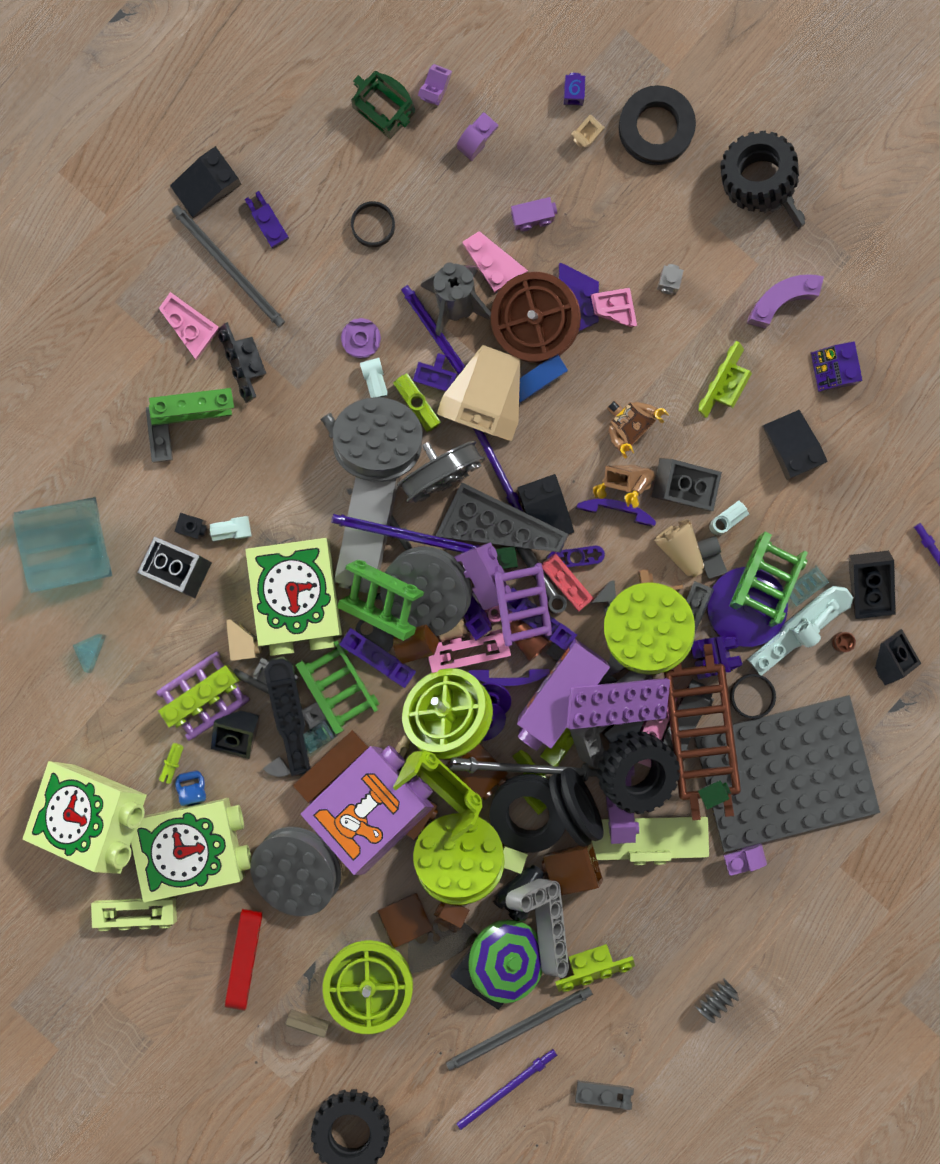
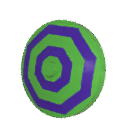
(505, 961)

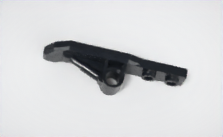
(288, 712)

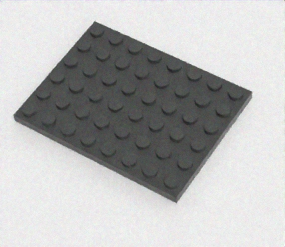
(794, 773)

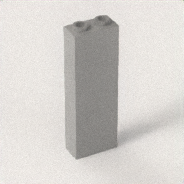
(371, 503)

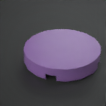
(360, 338)

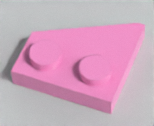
(615, 306)

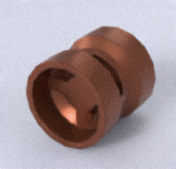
(843, 642)

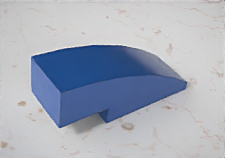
(541, 377)

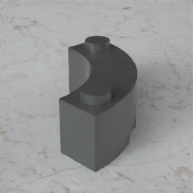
(688, 722)

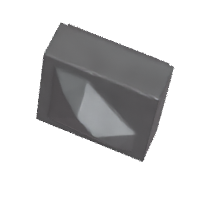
(313, 715)

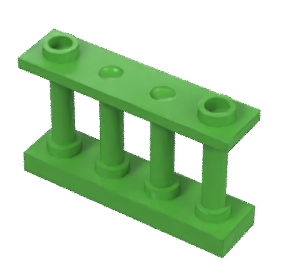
(191, 406)
(749, 580)
(367, 610)
(327, 704)

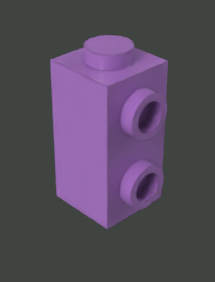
(533, 213)

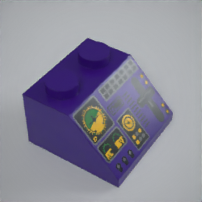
(836, 366)

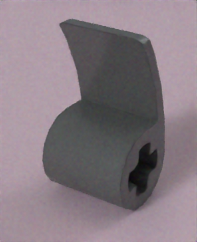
(711, 556)

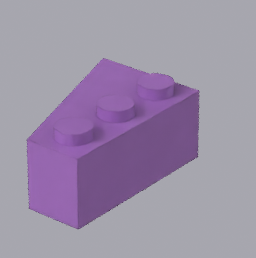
(480, 567)

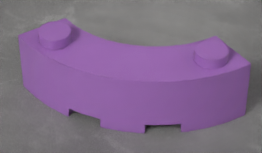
(788, 290)
(622, 824)

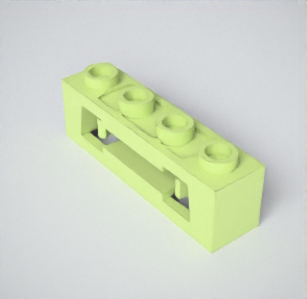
(101, 915)

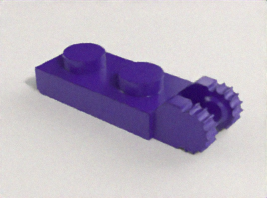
(267, 221)

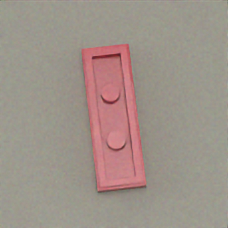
(567, 582)

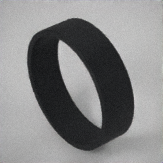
(370, 204)
(772, 691)

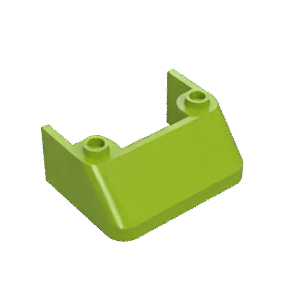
(445, 784)

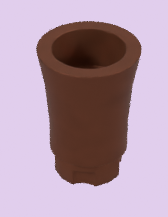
(531, 646)

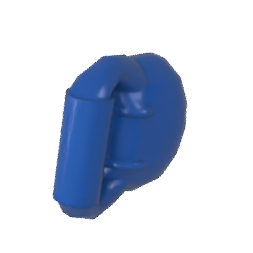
(190, 794)

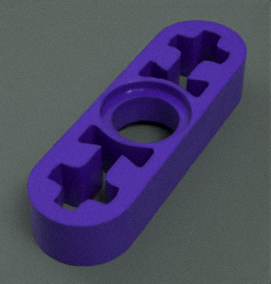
(591, 560)

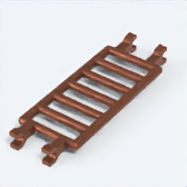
(727, 728)

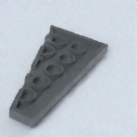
(486, 520)

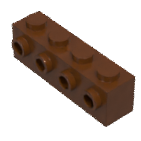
(330, 766)

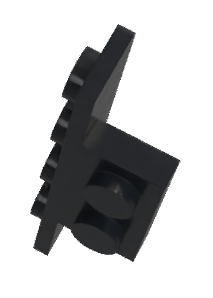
(243, 359)

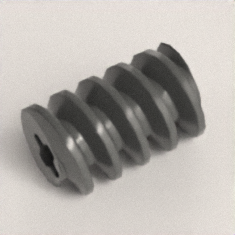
(718, 1001)

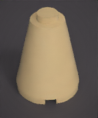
(682, 547)

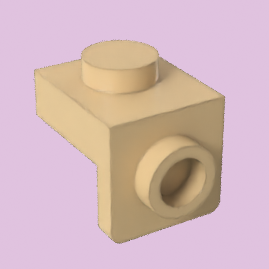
(587, 132)

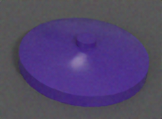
(745, 623)

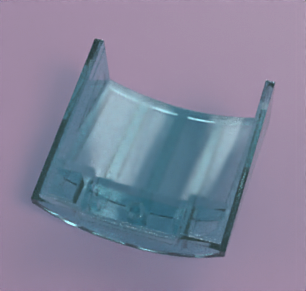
(61, 544)

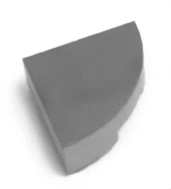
(277, 768)

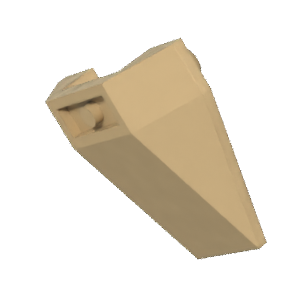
(486, 394)

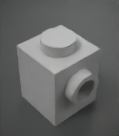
(670, 279)

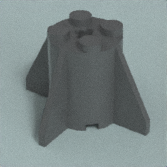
(455, 294)

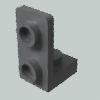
(796, 215)

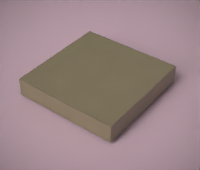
(307, 1023)

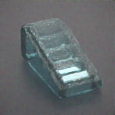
(817, 586)

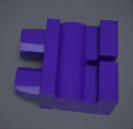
(720, 653)

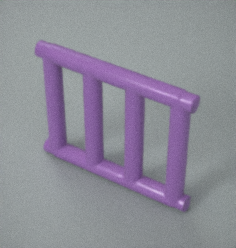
(504, 598)
(198, 670)

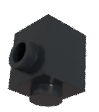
(191, 526)

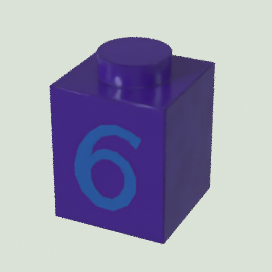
(574, 89)

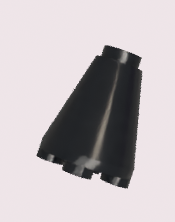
(527, 876)

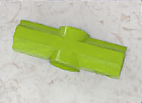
(410, 392)

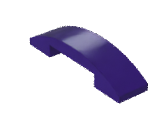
(640, 516)
(477, 619)
(560, 635)
(377, 657)
(534, 675)

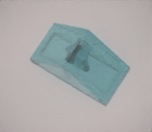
(89, 650)
(319, 736)

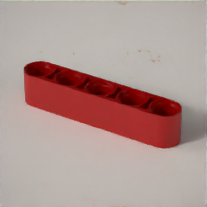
(243, 959)

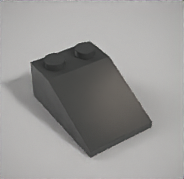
(686, 484)

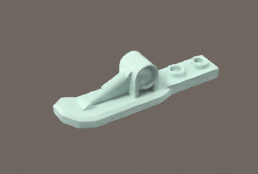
(802, 628)

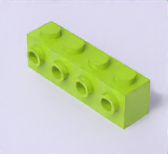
(195, 698)

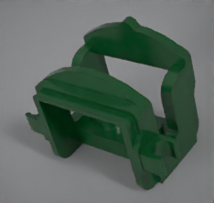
(393, 90)

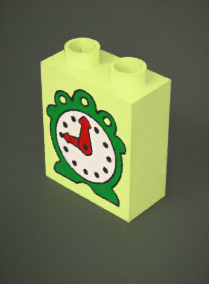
(294, 595)
(85, 818)
(189, 849)

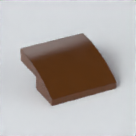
(404, 920)

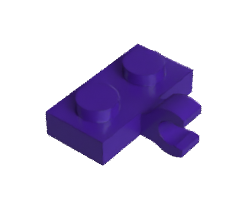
(434, 375)

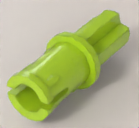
(171, 763)

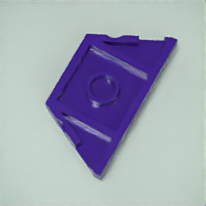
(583, 288)

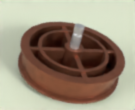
(535, 316)

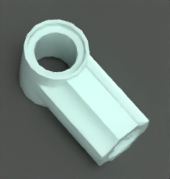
(373, 374)
(729, 517)
(236, 528)

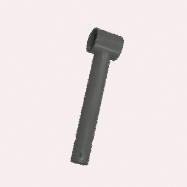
(530, 559)

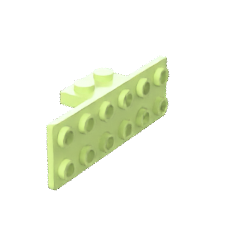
(658, 841)

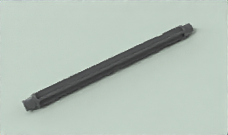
(274, 316)
(519, 1028)

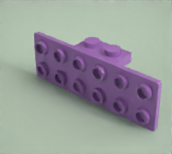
(618, 703)

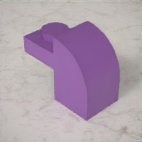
(435, 84)
(476, 135)
(746, 859)

